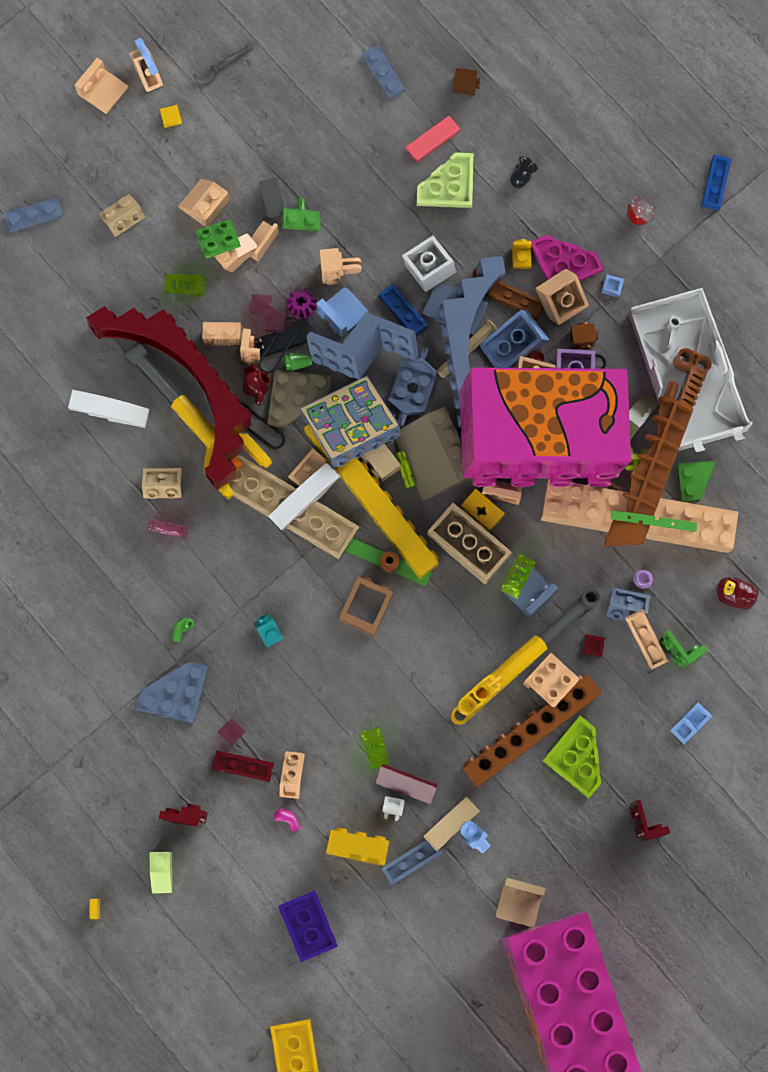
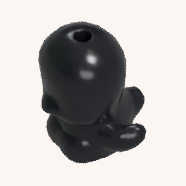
(523, 173)

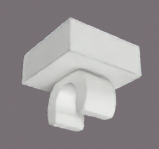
(393, 806)

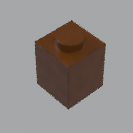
(465, 81)

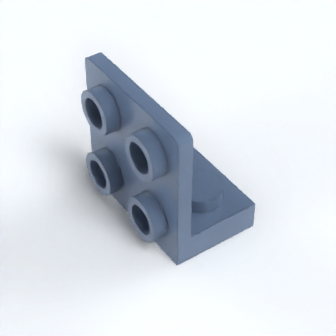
(534, 594)

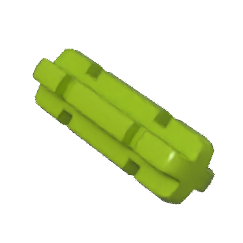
(405, 469)

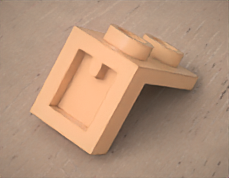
(291, 775)

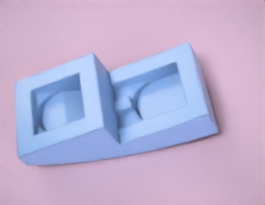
(691, 723)

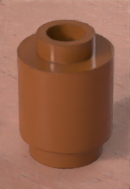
(389, 568)

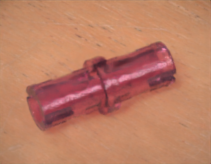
(167, 528)

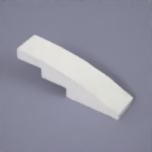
(108, 408)
(304, 496)

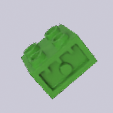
(217, 238)
(681, 657)

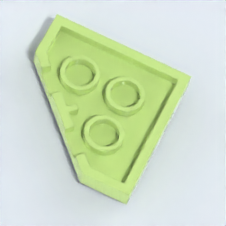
(449, 184)

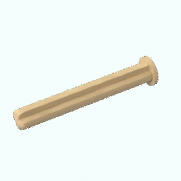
(474, 342)

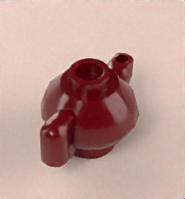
(255, 383)

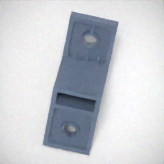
(363, 346)

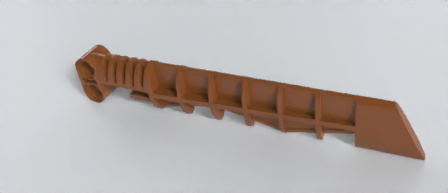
(654, 469)

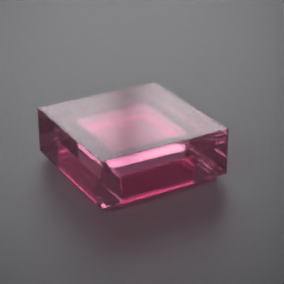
(231, 732)

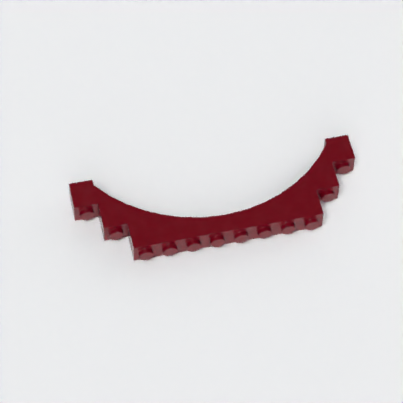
(164, 335)

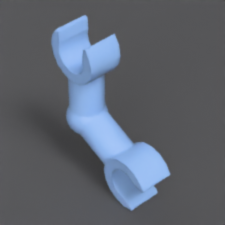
(146, 55)

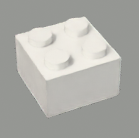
(429, 263)

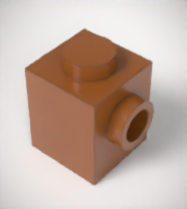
(583, 336)

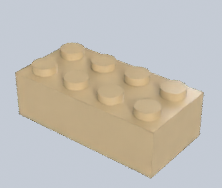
(469, 543)

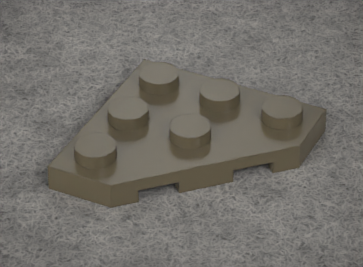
(293, 392)

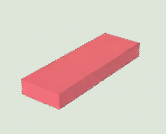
(433, 139)

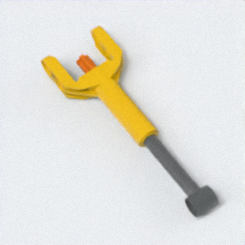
(192, 416)
(519, 661)

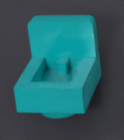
(268, 630)

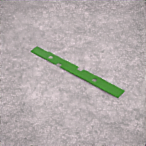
(650, 520)

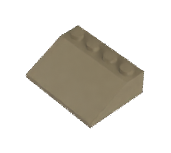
(433, 453)

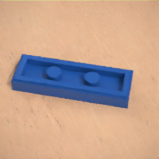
(716, 182)
(402, 310)

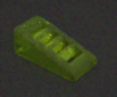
(200, 285)
(512, 586)

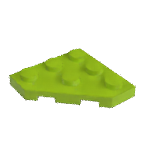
(577, 757)

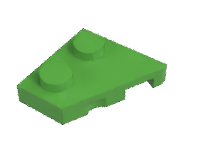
(693, 479)

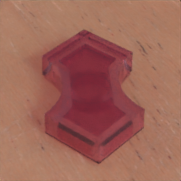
(272, 319)

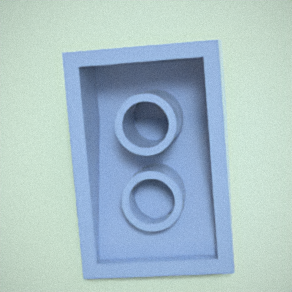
(514, 339)

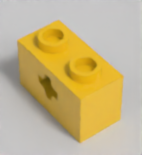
(478, 502)

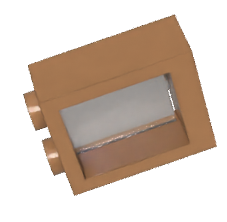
(366, 605)

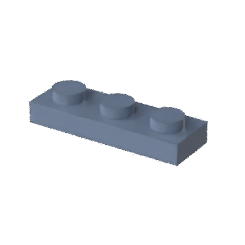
(383, 72)
(33, 215)
(410, 862)

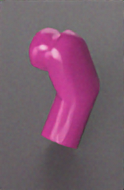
(287, 816)

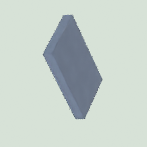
(445, 292)

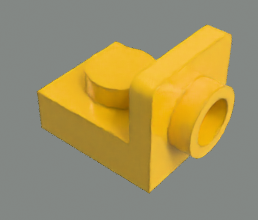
(521, 254)

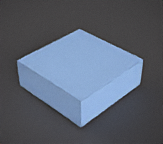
(612, 286)

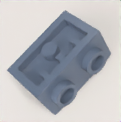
(625, 603)

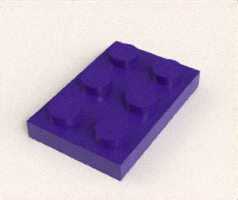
(308, 926)

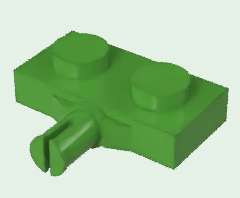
(301, 218)

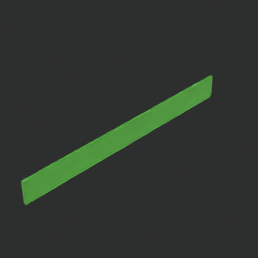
(373, 556)

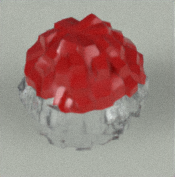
(640, 211)

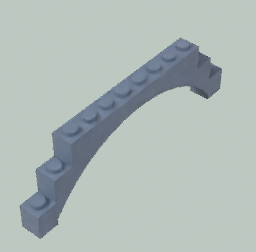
(458, 318)

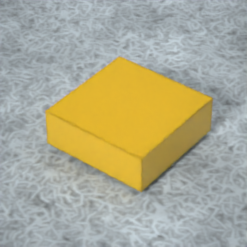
(170, 116)
(94, 908)

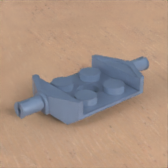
(412, 372)

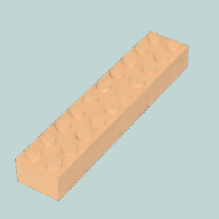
(592, 507)

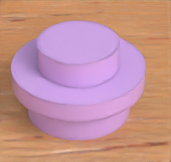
(643, 579)

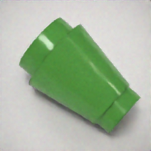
(296, 361)

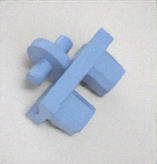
(474, 836)

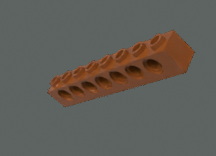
(478, 776)

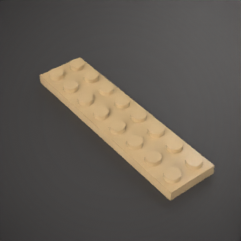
(316, 524)

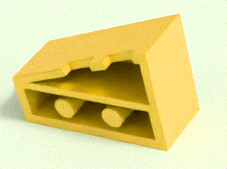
(357, 846)

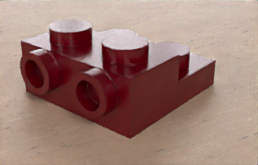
(188, 815)

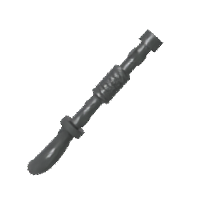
(214, 69)

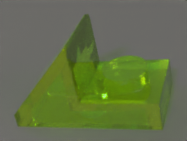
(375, 748)

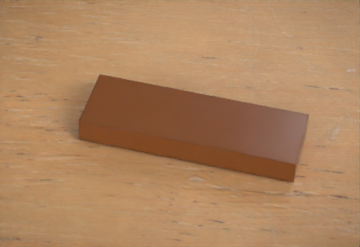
(515, 299)

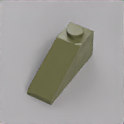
(640, 413)

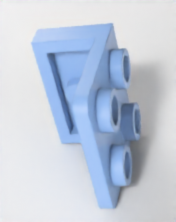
(341, 311)

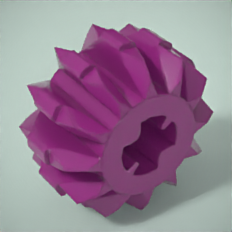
(296, 299)

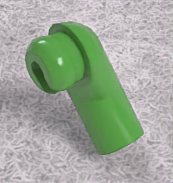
(181, 627)

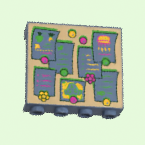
(351, 421)

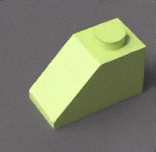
(161, 872)

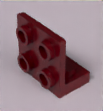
(642, 829)

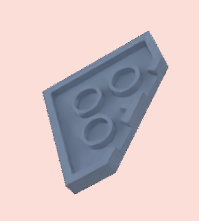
(176, 693)

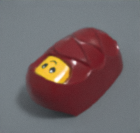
(736, 593)

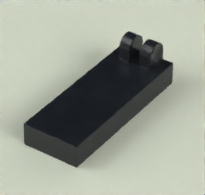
(281, 340)

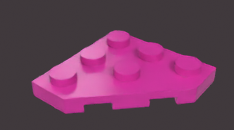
(557, 256)

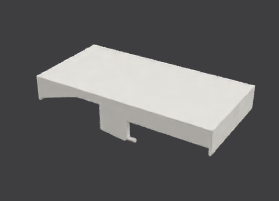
(687, 322)

